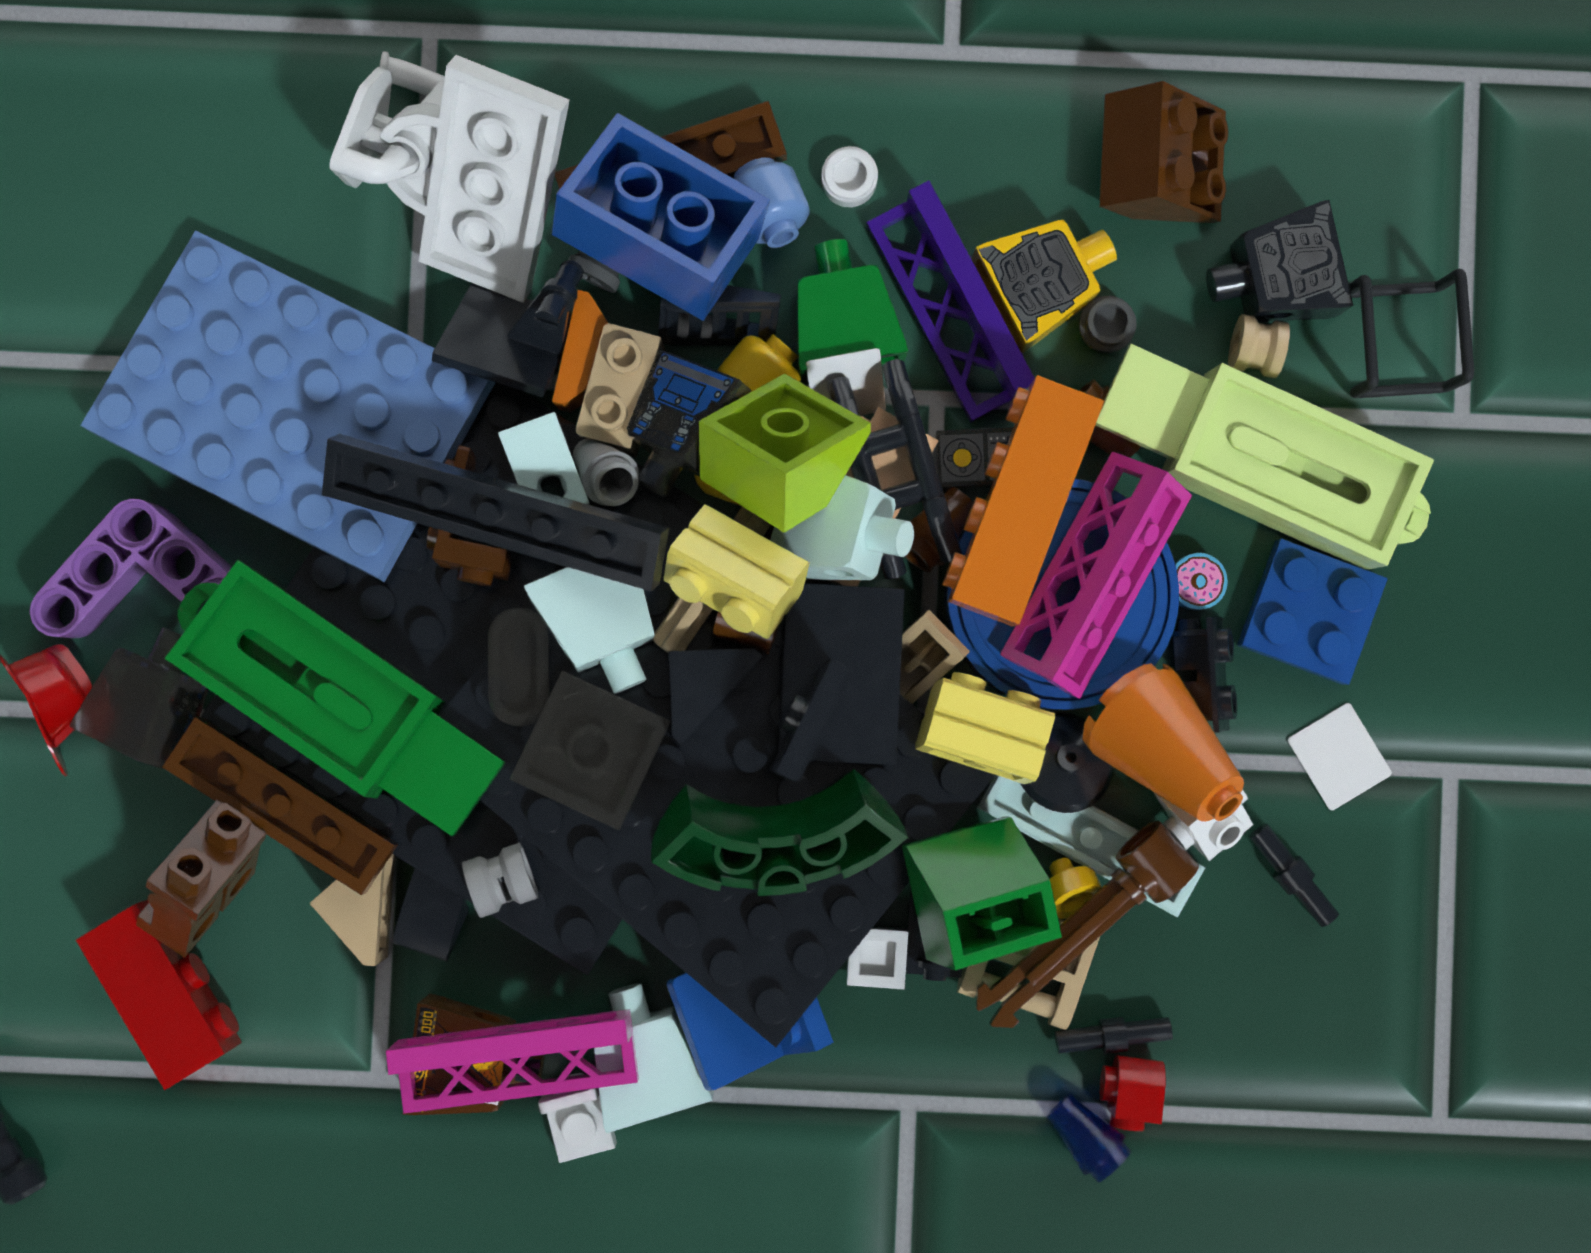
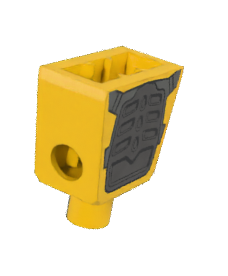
(1042, 277)

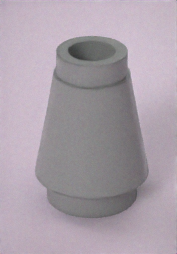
(605, 472)

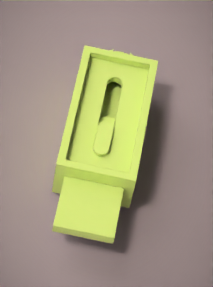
(1272, 456)

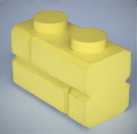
(735, 572)
(985, 729)

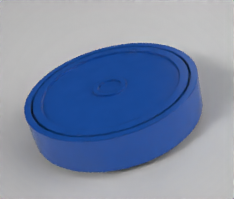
(1137, 642)

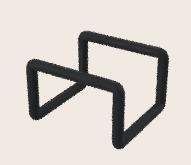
(1363, 289)

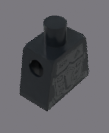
(1286, 269)

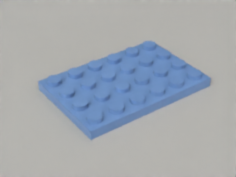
(250, 377)

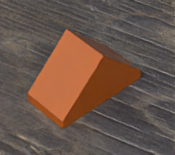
(578, 353)

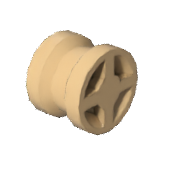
(1259, 345)

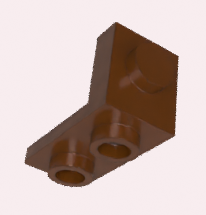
(474, 561)

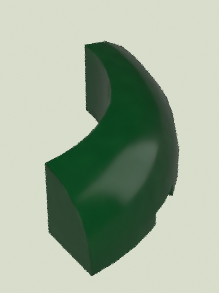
(776, 845)

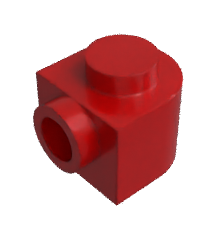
(1133, 1092)

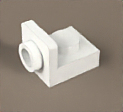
(576, 1123)

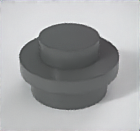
(1107, 324)

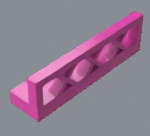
(1106, 577)
(507, 1044)

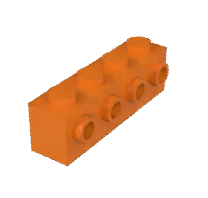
(1024, 500)

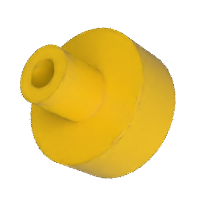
(1072, 886)

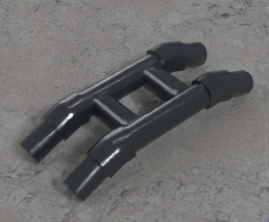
(912, 435)

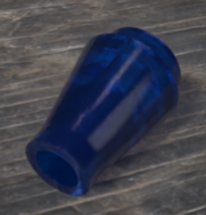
(1089, 1138)

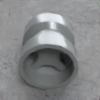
(486, 881)

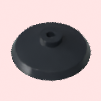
(1070, 772)

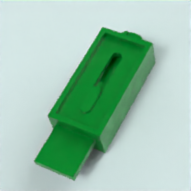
(329, 697)

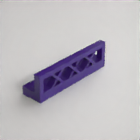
(969, 292)

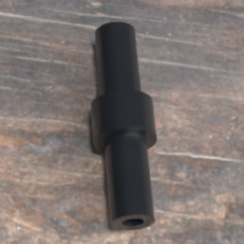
(1294, 875)
(1113, 1035)

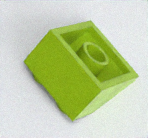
(780, 450)

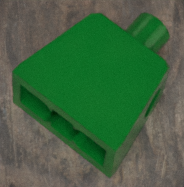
(845, 310)

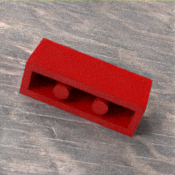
(160, 997)

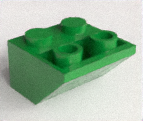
(979, 894)

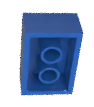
(659, 216)

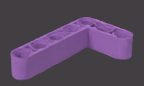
(131, 561)

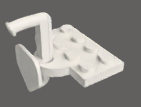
(467, 158)

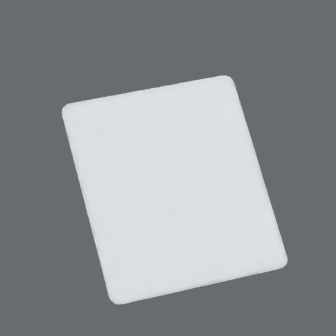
(861, 369)
(1339, 756)

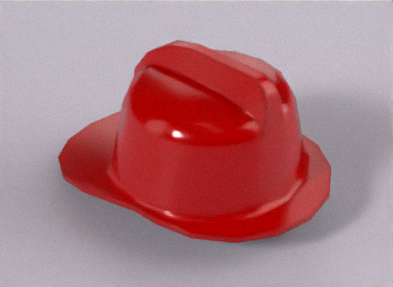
(54, 690)

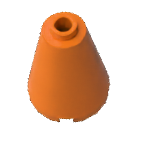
(1165, 743)

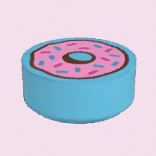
(1200, 581)

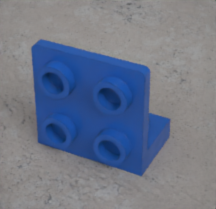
(726, 1045)

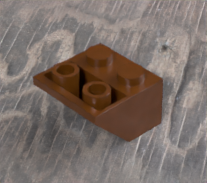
(1163, 155)

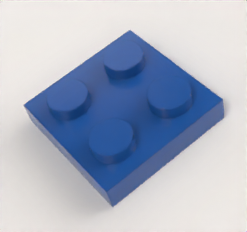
(1312, 611)

